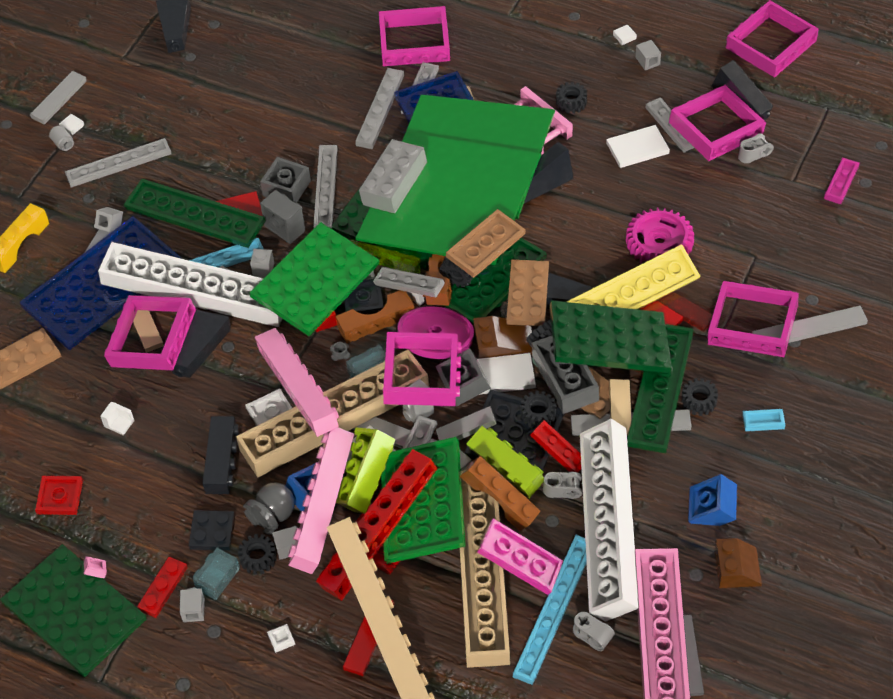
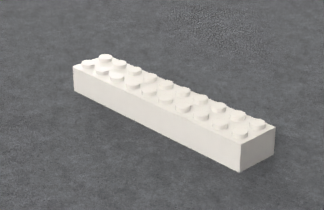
(174, 277)
(608, 521)

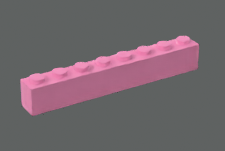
(297, 382)
(321, 500)

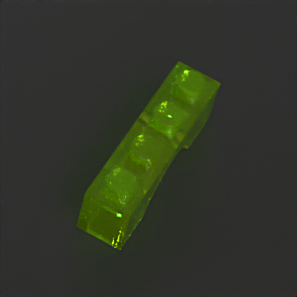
(392, 259)

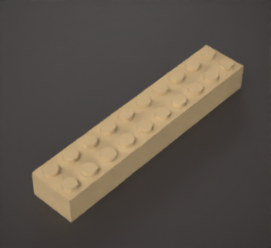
(355, 401)
(482, 586)

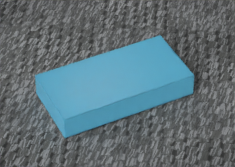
(763, 420)

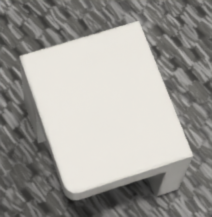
(117, 418)

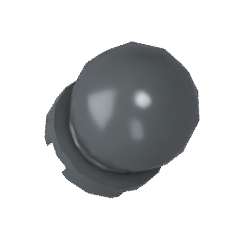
(272, 505)

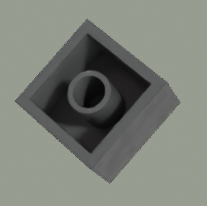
(286, 178)
(283, 216)
(471, 377)

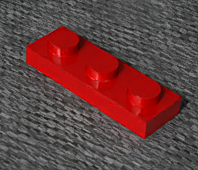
(557, 447)
(162, 587)

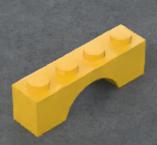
(30, 221)

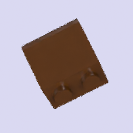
(736, 564)

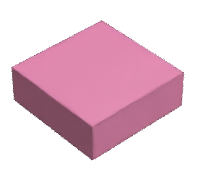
(95, 567)

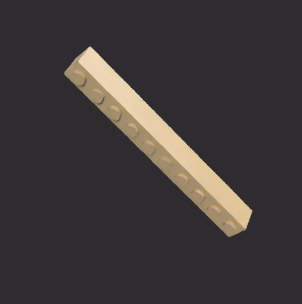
(378, 610)

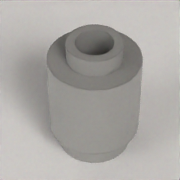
(61, 138)

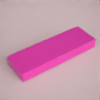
(841, 180)

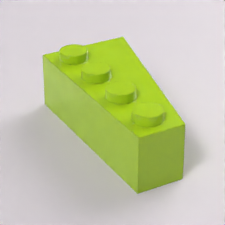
(506, 461)
(364, 468)

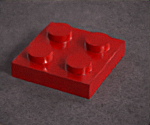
(59, 495)

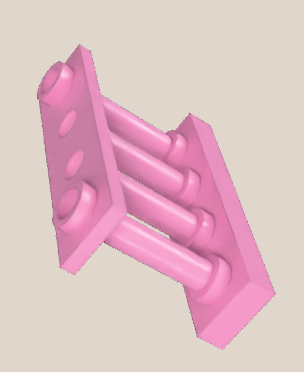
(559, 123)

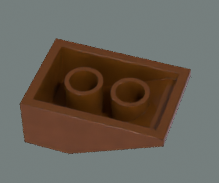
(498, 338)

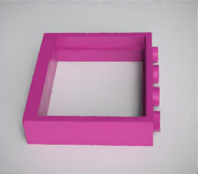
(414, 17)
(806, 31)
(714, 149)
(749, 341)
(167, 359)
(418, 395)

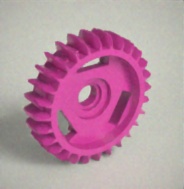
(655, 225)

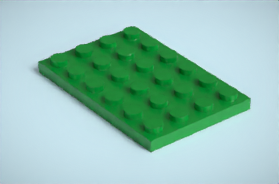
(314, 278)
(436, 516)

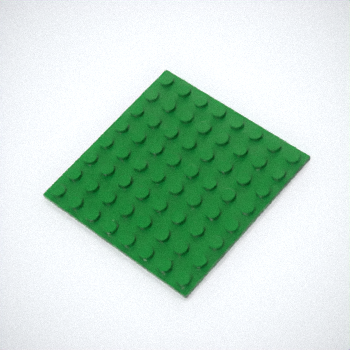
(483, 123)
(452, 195)

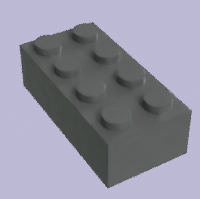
(569, 383)

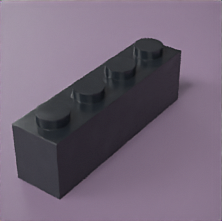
(220, 455)

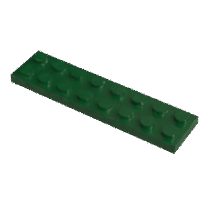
(195, 213)
(660, 396)

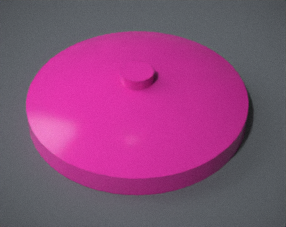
(437, 321)

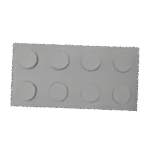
(393, 176)

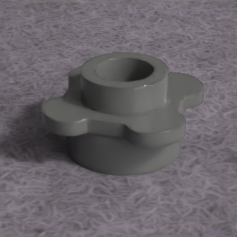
(340, 347)

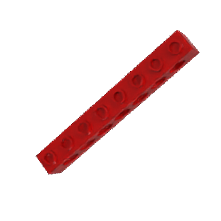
(386, 518)

